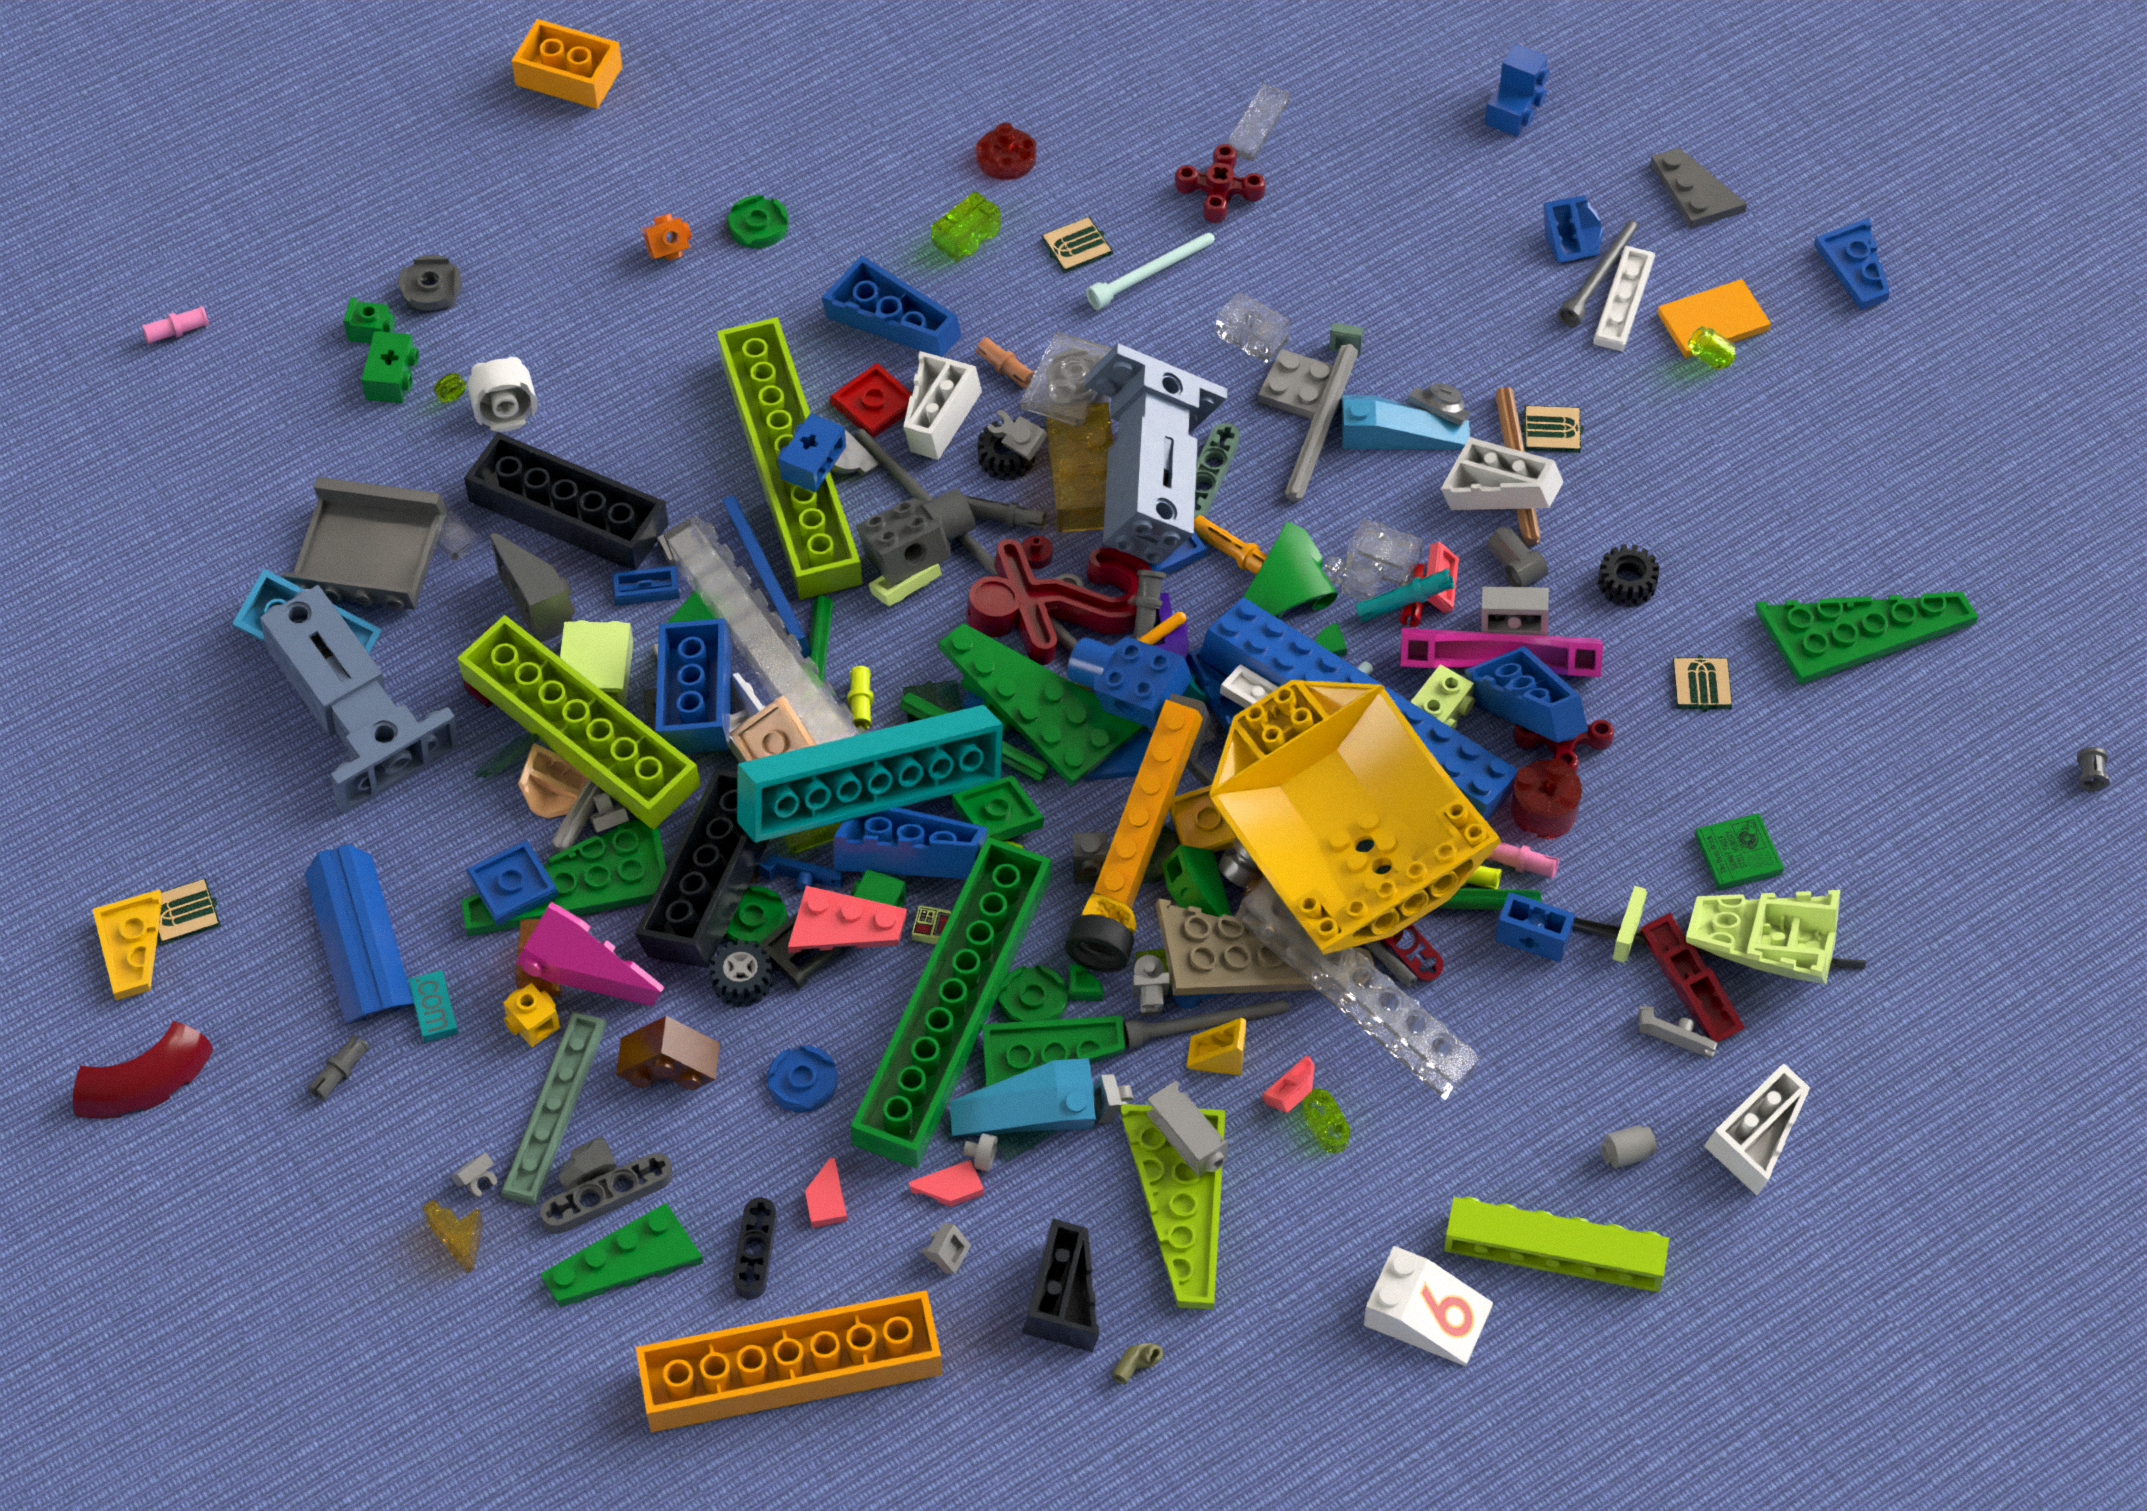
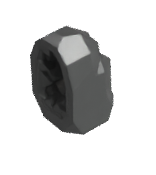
(587, 1163)

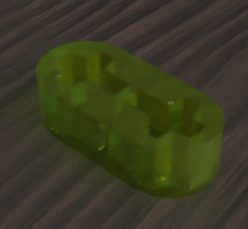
(1319, 1124)

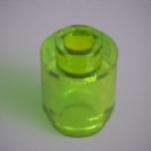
(1712, 348)

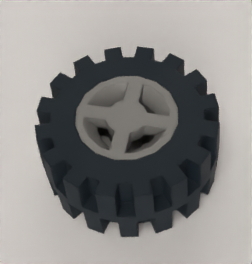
(745, 961)

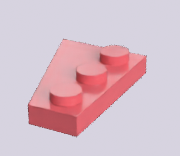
(840, 920)

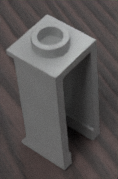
(1187, 1130)

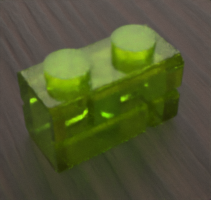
(966, 226)

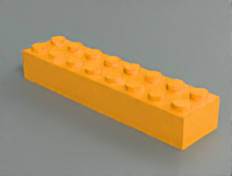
(789, 1361)

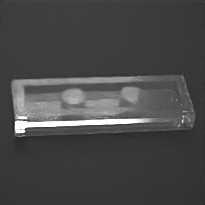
(1258, 121)

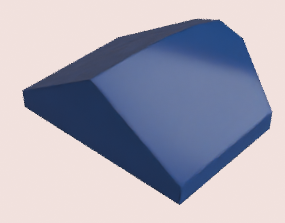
(1572, 229)

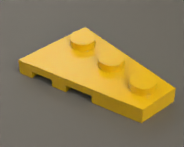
(129, 941)

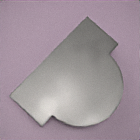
(1441, 400)
(854, 458)

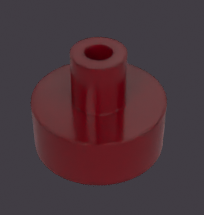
(1038, 551)

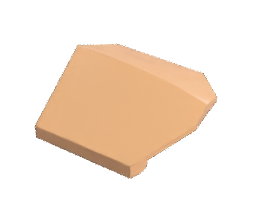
(550, 783)

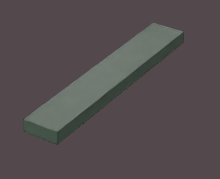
(554, 1109)

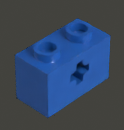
(812, 452)
(1535, 927)

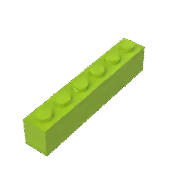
(1556, 1244)

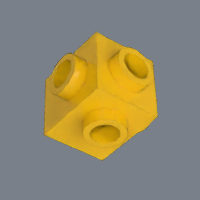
(531, 1014)

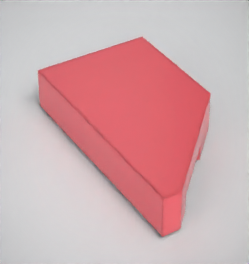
(1291, 1086)
(950, 1185)
(825, 1197)

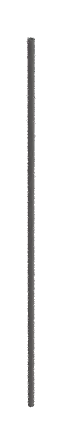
(1070, 642)

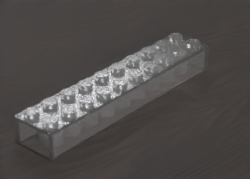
(756, 631)

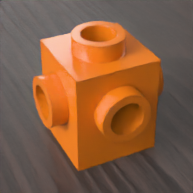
(655, 237)

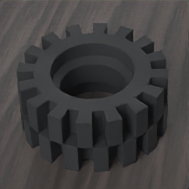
(998, 463)
(1628, 590)

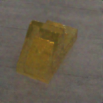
(459, 1237)

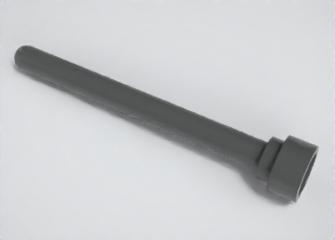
(1573, 310)
(1139, 1032)

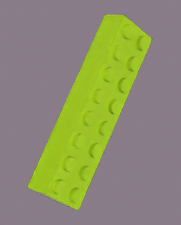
(579, 722)

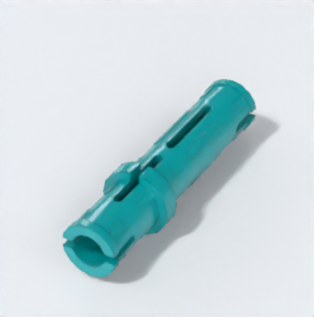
(1410, 593)

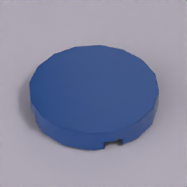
(802, 1079)

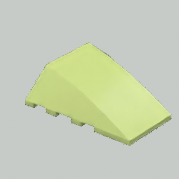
(1769, 933)

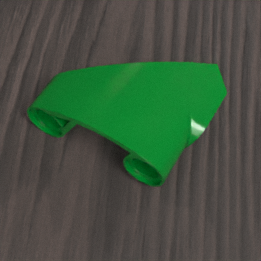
(1291, 575)

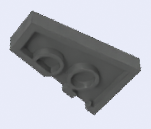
(1695, 190)

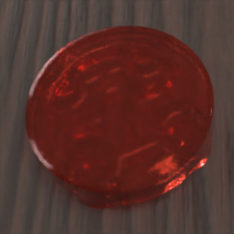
(1006, 152)

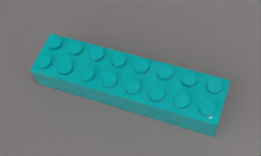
(868, 773)

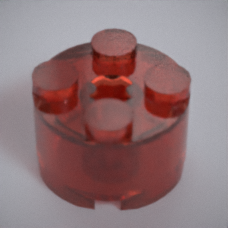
(1546, 798)

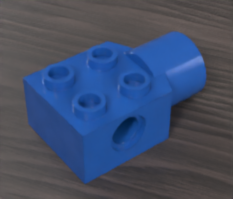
(1129, 677)

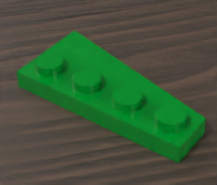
(1029, 1044)
(636, 1251)

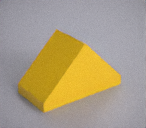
(1219, 1048)

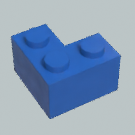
(1519, 90)

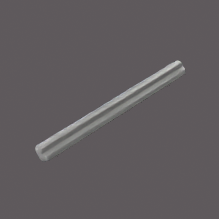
(1321, 423)

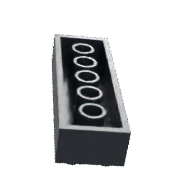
(566, 501)
(702, 880)

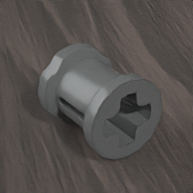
(2093, 769)

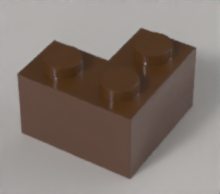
(668, 1051)

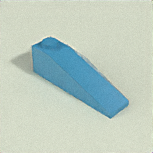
(1389, 424)
(273, 591)

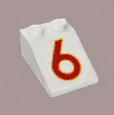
(1426, 1307)

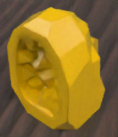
(1112, 909)

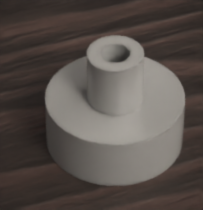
(983, 1151)

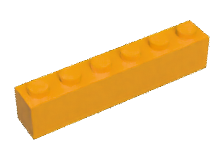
(1149, 803)

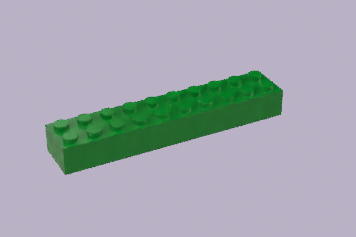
(951, 1003)

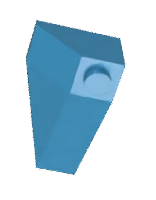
(1039, 1099)

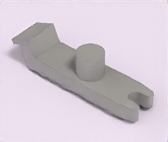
(1679, 1035)

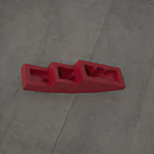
(1691, 979)

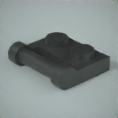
(777, 948)

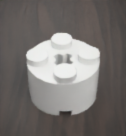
(502, 394)

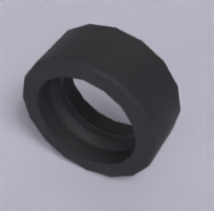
(1099, 943)

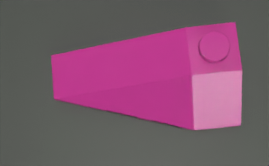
(569, 955)

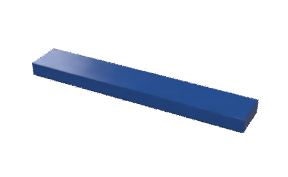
(765, 572)

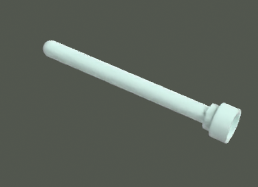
(1101, 294)

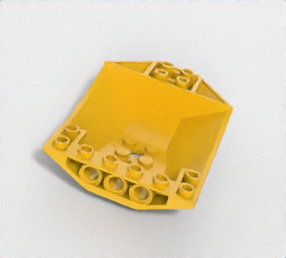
(1337, 767)

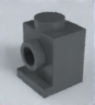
(1088, 856)

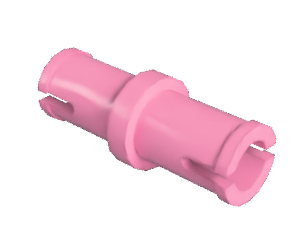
(175, 325)
(1525, 860)

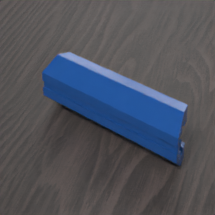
(357, 933)

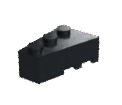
(1063, 1292)

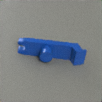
(803, 872)

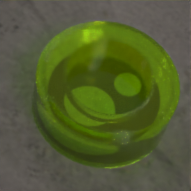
(450, 387)

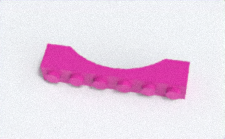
(1466, 649)

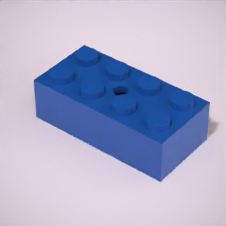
(694, 685)

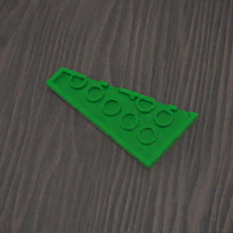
(591, 877)

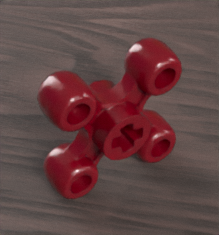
(1220, 183)
(1599, 737)

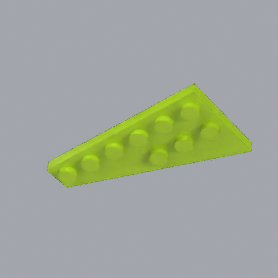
(1180, 1206)

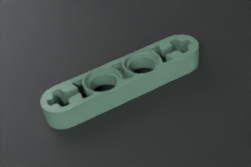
(1215, 475)

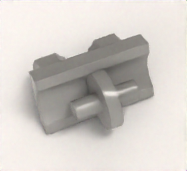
(1150, 984)

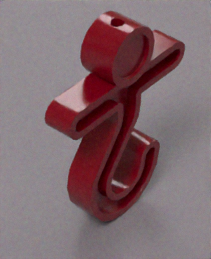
(1027, 602)

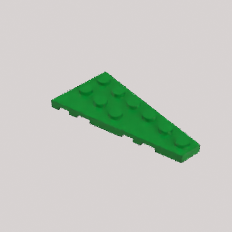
(1855, 630)
(1045, 708)

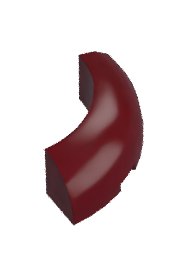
(143, 1080)

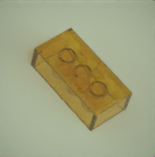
(1079, 469)

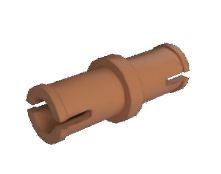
(1005, 362)

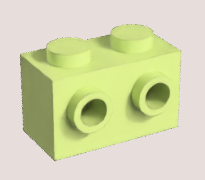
(1446, 696)

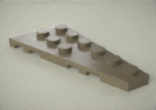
(1221, 955)

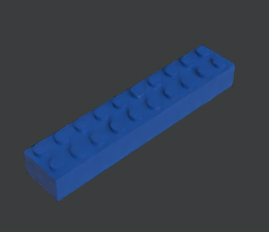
(1283, 654)

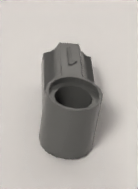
(1520, 563)

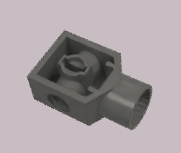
(915, 534)

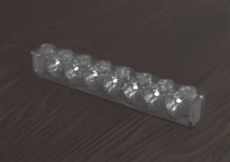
(1364, 1003)

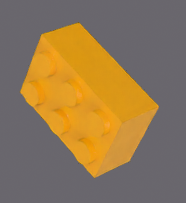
(567, 63)

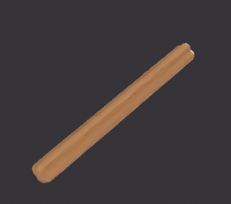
(1512, 439)

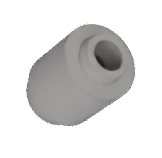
(1628, 1146)

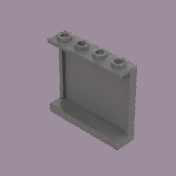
(369, 543)

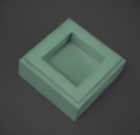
(1345, 334)

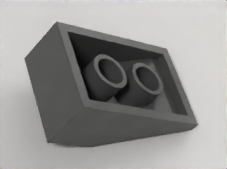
(533, 588)

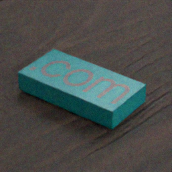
(433, 1006)

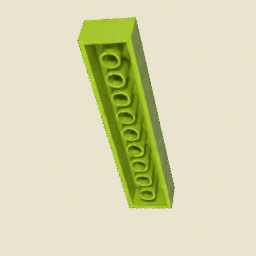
(770, 409)

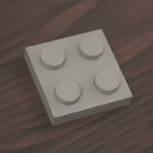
(1295, 384)

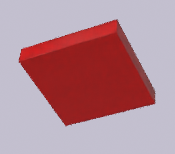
(872, 400)

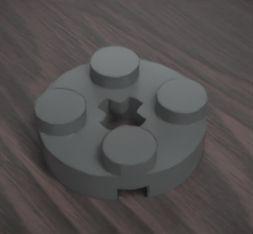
(434, 297)

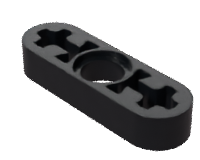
(762, 1261)

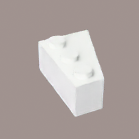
(939, 403)
(1500, 479)
(1758, 1128)

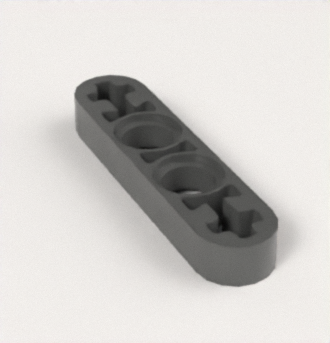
(608, 1196)

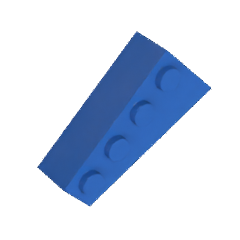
(891, 309)
(1528, 694)
(908, 844)

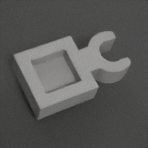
(1020, 436)

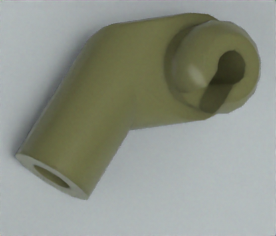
(1136, 1358)

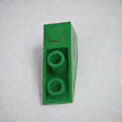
(1195, 880)

